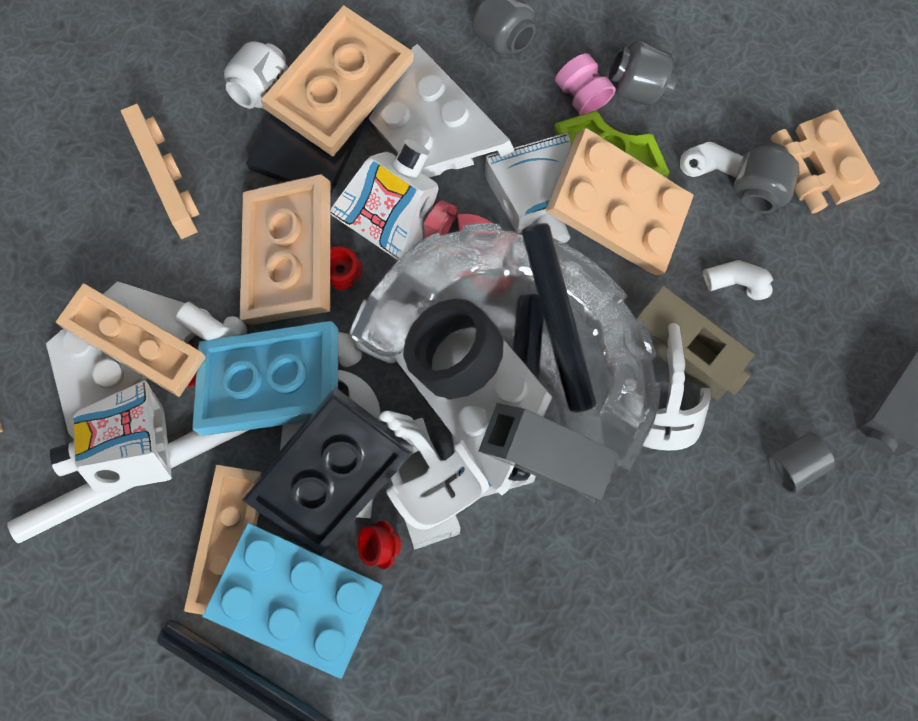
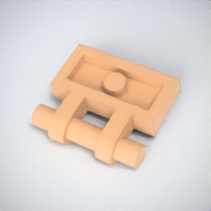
(836, 157)

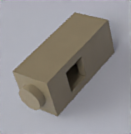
(710, 354)

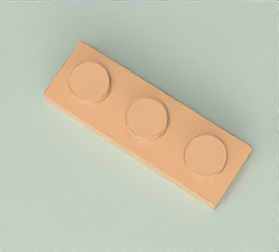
(162, 170)
(131, 339)
(221, 531)

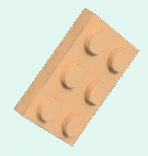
(337, 80)
(619, 202)
(285, 251)

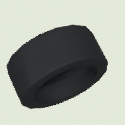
(432, 328)

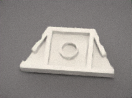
(438, 115)
(88, 374)
(470, 415)

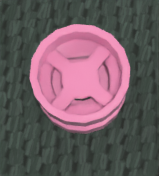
(585, 84)

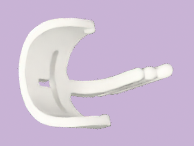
(686, 424)
(439, 506)

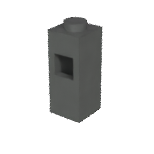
(894, 416)
(548, 451)

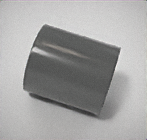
(802, 462)

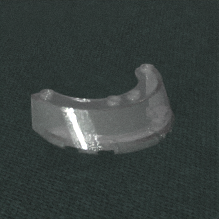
(493, 272)

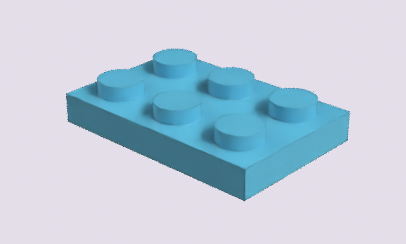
(265, 378)
(293, 601)

